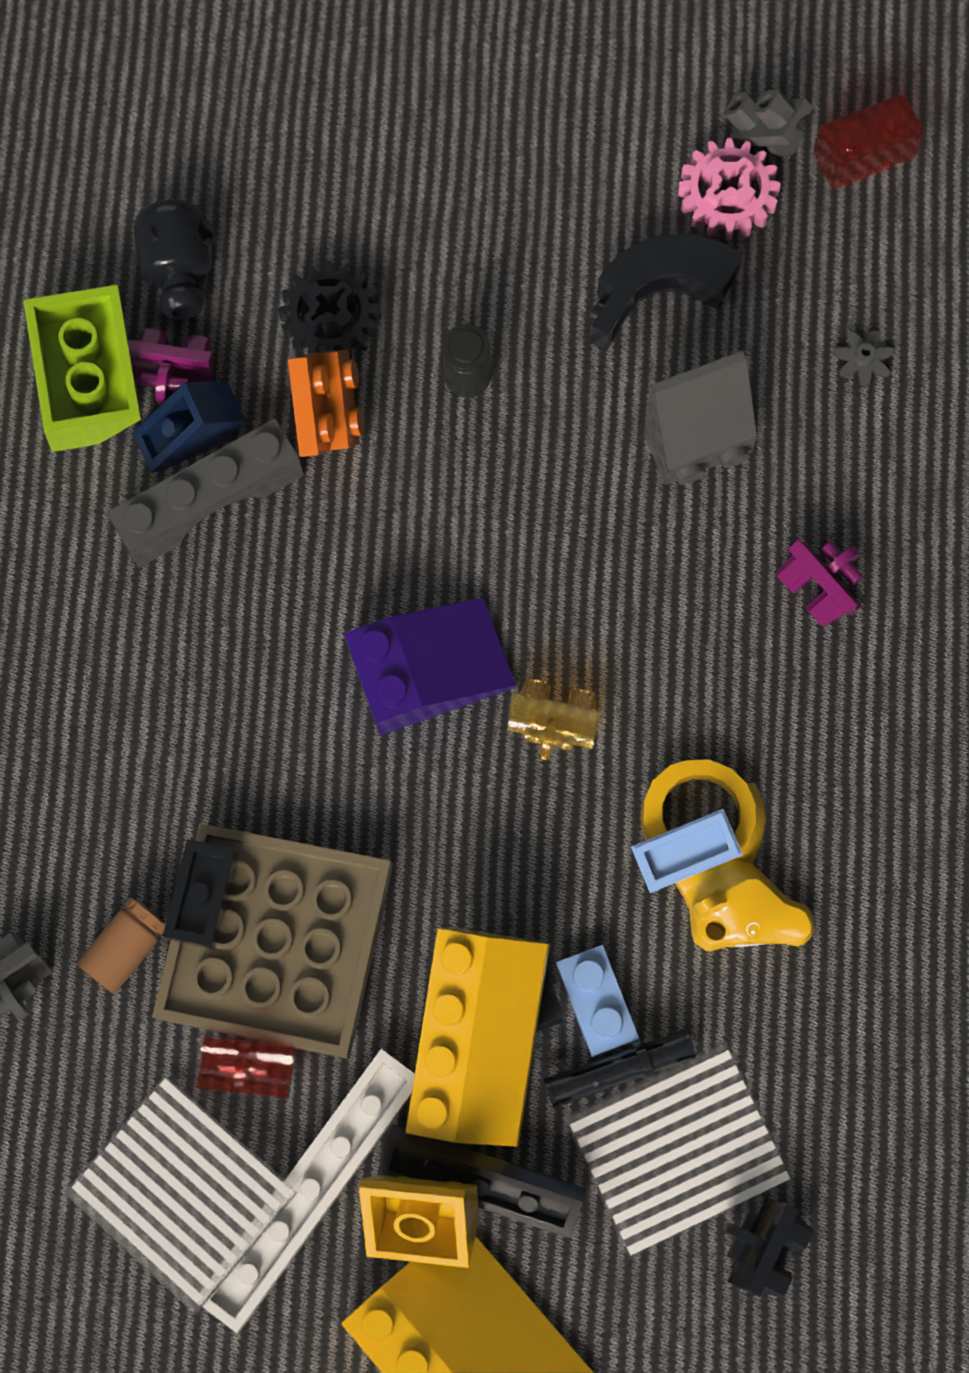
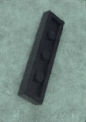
(500, 1185)

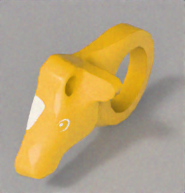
(734, 899)

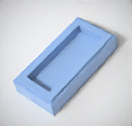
(686, 850)

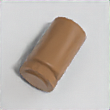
(122, 945)

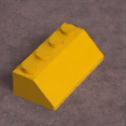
(477, 1038)

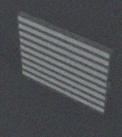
(677, 1150)
(181, 1194)

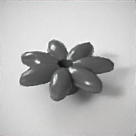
(862, 363)

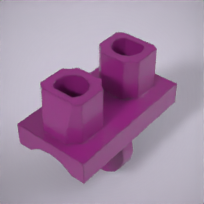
(167, 366)
(835, 598)

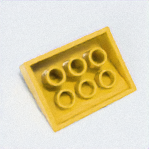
(459, 1323)

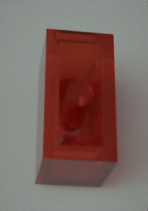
(868, 141)

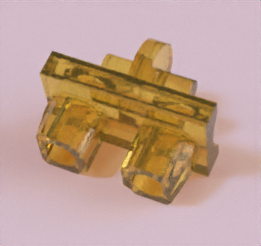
(552, 721)

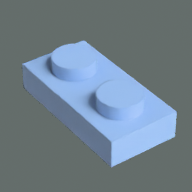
(597, 1001)

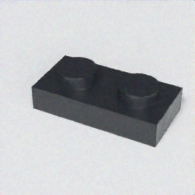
(200, 894)

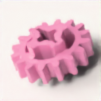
(729, 170)

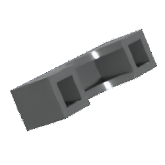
(241, 470)

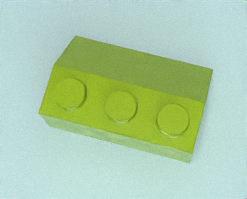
(82, 366)

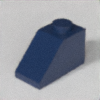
(189, 424)

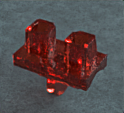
(246, 1067)

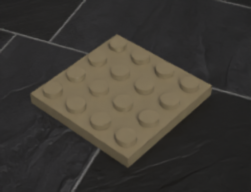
(287, 947)

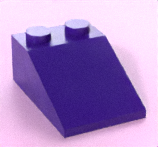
(428, 663)

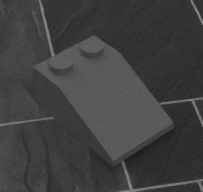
(701, 420)

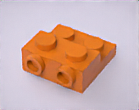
(325, 401)

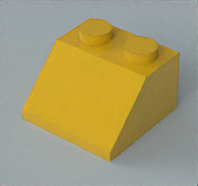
(419, 1219)

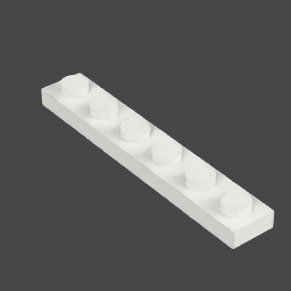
(319, 1181)

